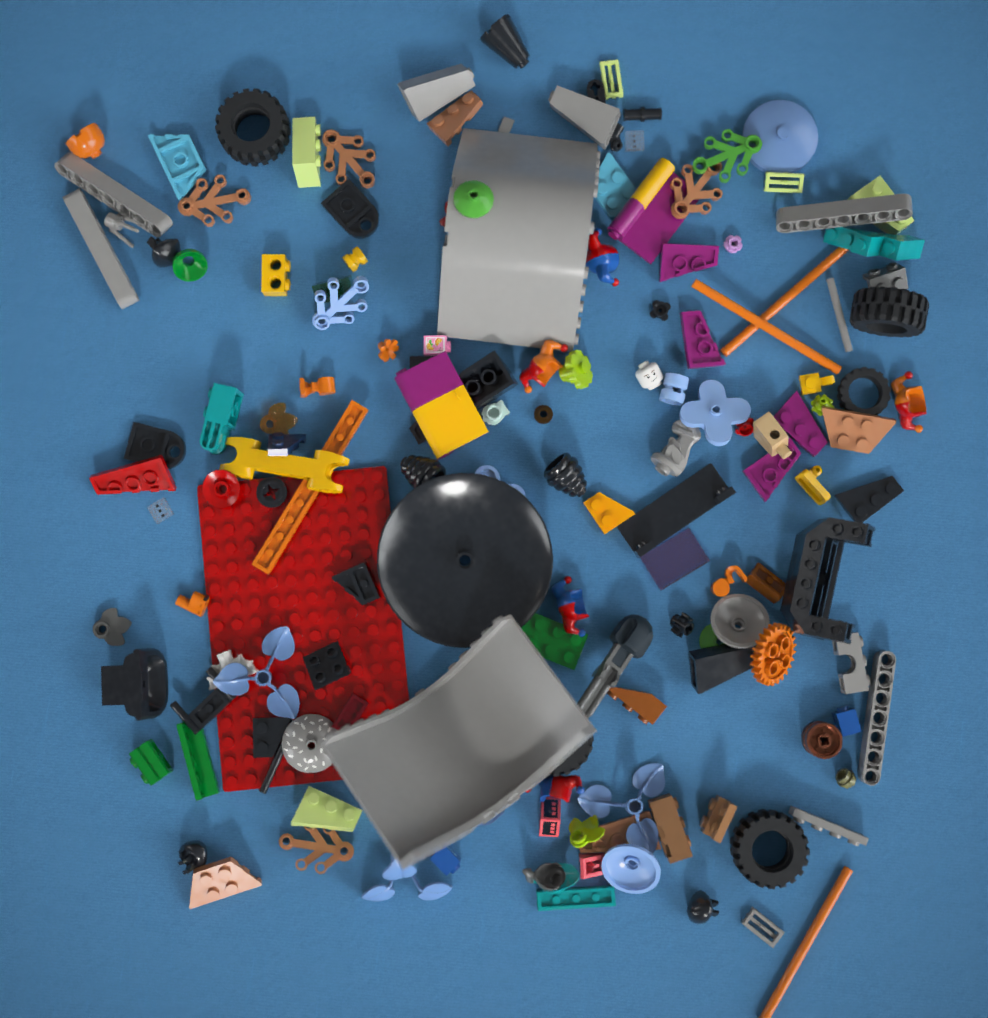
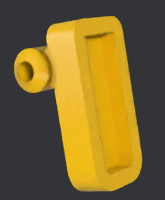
(812, 486)

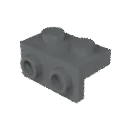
(890, 276)

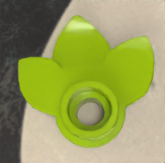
(585, 831)

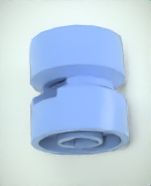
(674, 382)

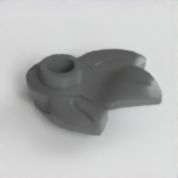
(114, 626)

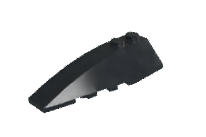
(484, 383)

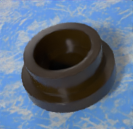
(541, 420)

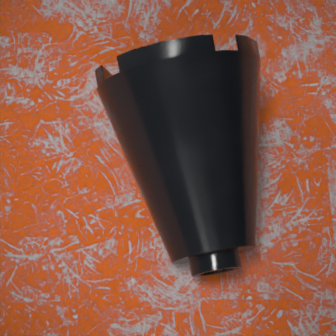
(506, 42)

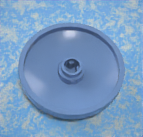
(786, 136)

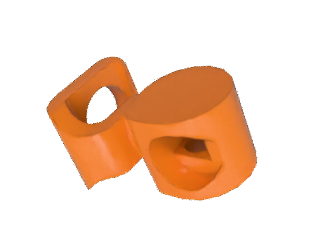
(323, 386)
(721, 586)

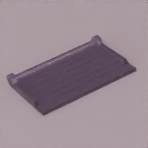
(674, 559)

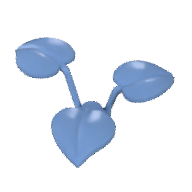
(234, 678)
(651, 782)
(393, 872)

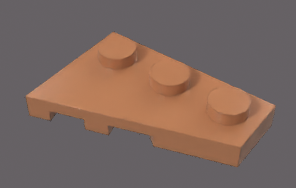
(453, 118)

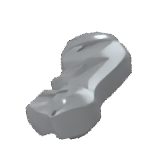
(675, 454)

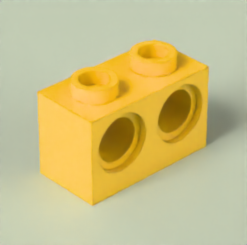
(270, 275)

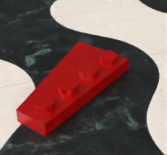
(139, 476)

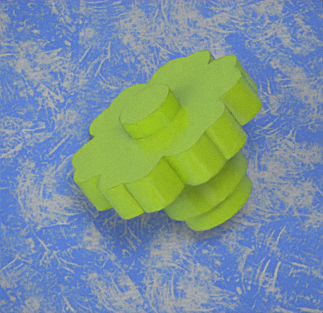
(576, 370)

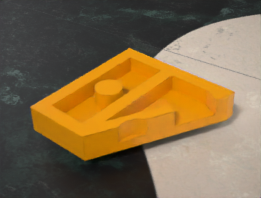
(607, 512)

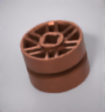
(811, 739)

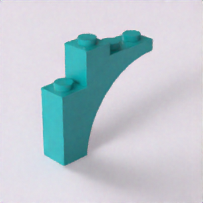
(875, 244)

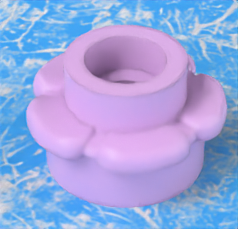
(733, 248)

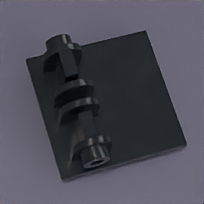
(326, 665)

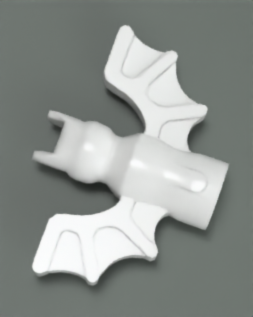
(227, 658)

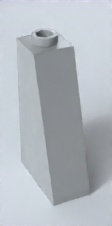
(436, 89)
(586, 114)

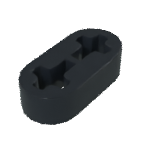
(600, 93)

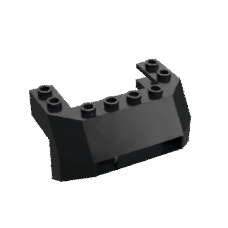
(814, 577)

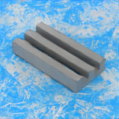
(749, 916)

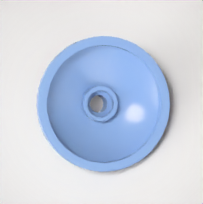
(631, 868)

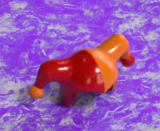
(542, 365)
(908, 402)

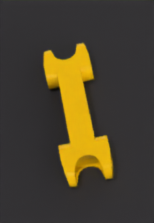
(315, 470)

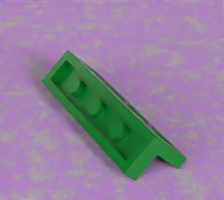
(198, 762)

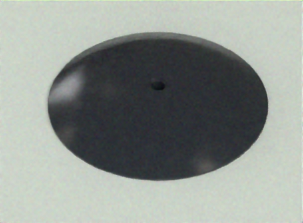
(457, 518)

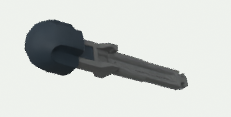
(629, 639)

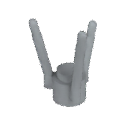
(116, 223)

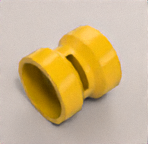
(354, 259)

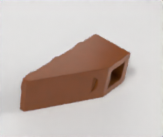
(643, 703)

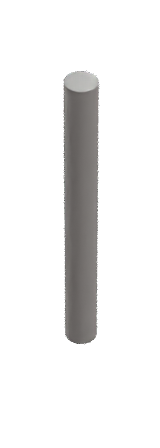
(839, 315)

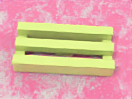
(613, 94)
(789, 182)

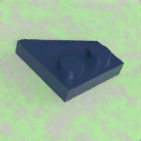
(283, 444)

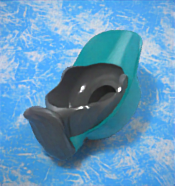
(553, 876)

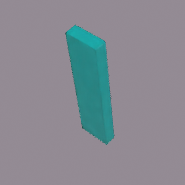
(576, 898)

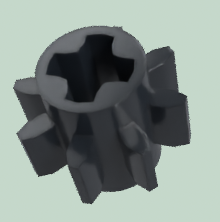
(681, 624)

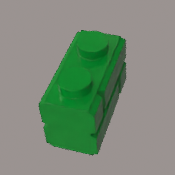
(150, 762)

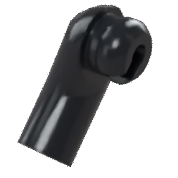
(615, 142)

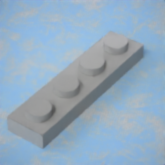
(835, 829)

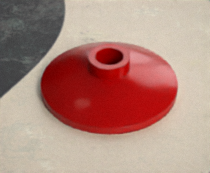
(213, 492)

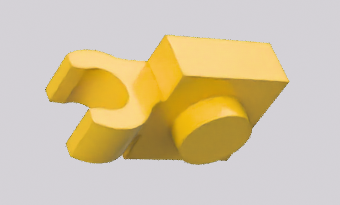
(812, 383)

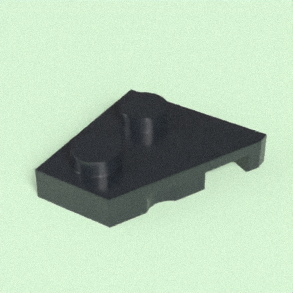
(359, 583)
(268, 735)

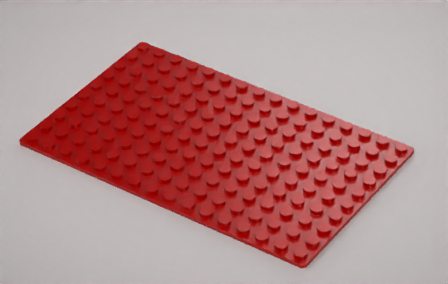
(302, 595)

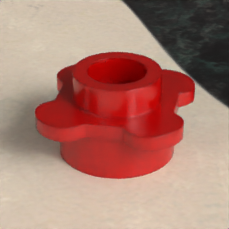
(745, 428)

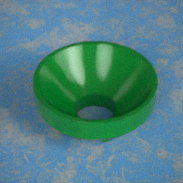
(193, 270)

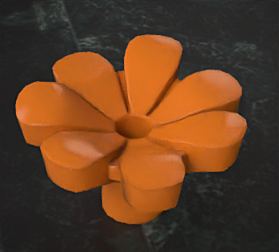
(387, 349)

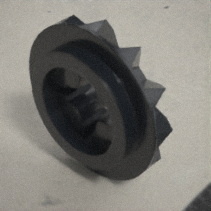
(263, 489)

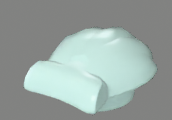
(494, 412)

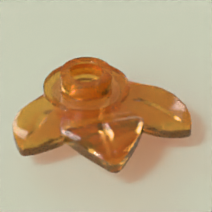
(281, 421)

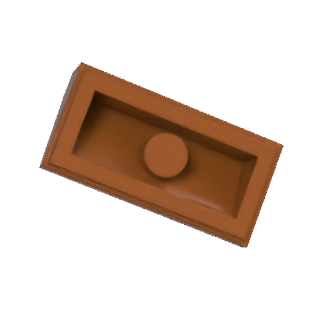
(766, 583)

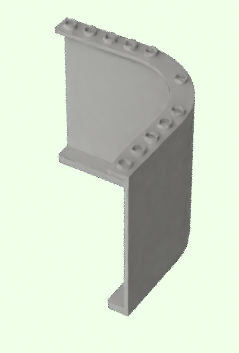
(522, 263)
(460, 745)

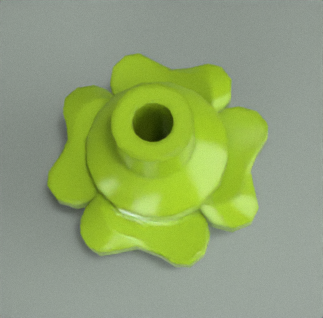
(820, 401)

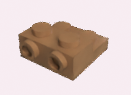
(718, 818)

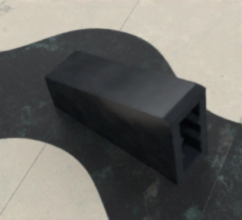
(717, 664)

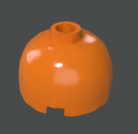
(87, 142)

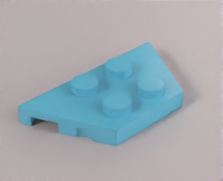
(179, 161)
(613, 187)

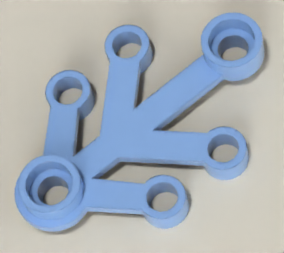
(340, 304)

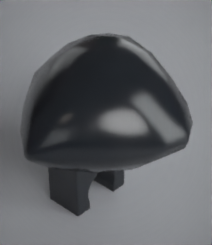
(164, 251)
(193, 855)
(701, 908)

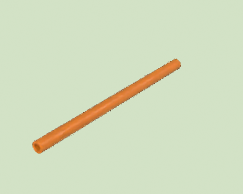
(785, 299)
(766, 326)
(806, 943)

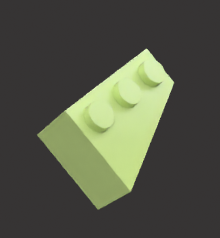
(305, 151)
(876, 188)
(325, 812)

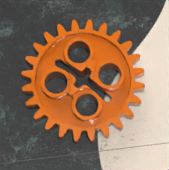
(773, 654)

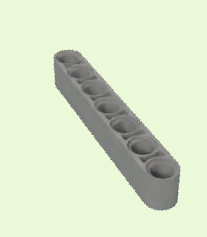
(113, 194)
(844, 213)
(101, 248)
(881, 726)

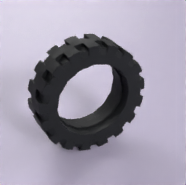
(877, 378)

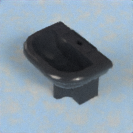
(137, 684)

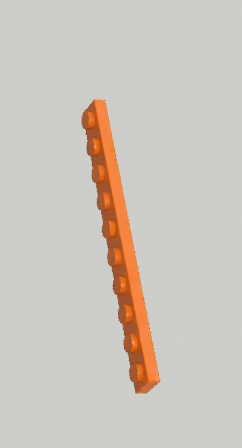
(305, 497)

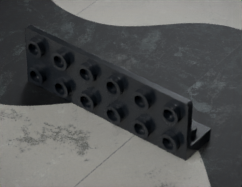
(674, 510)

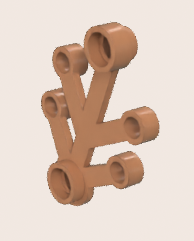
(347, 156)
(694, 192)
(210, 201)
(320, 847)

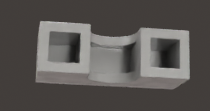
(855, 678)

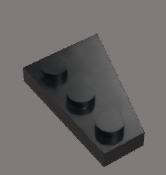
(868, 499)

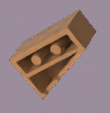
(670, 828)

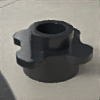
(660, 305)

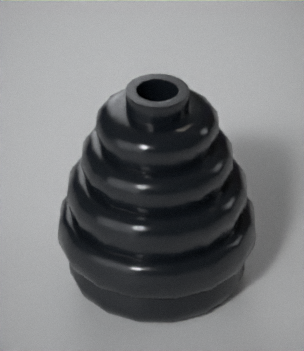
(421, 469)
(566, 475)

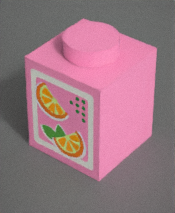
(436, 344)

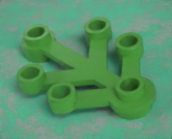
(729, 153)

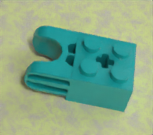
(220, 417)

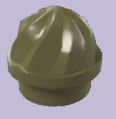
(845, 778)

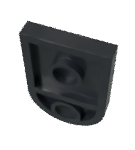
(351, 209)
(151, 442)

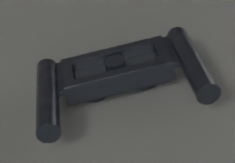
(206, 710)

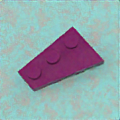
(686, 258)
(698, 343)
(800, 425)
(769, 471)

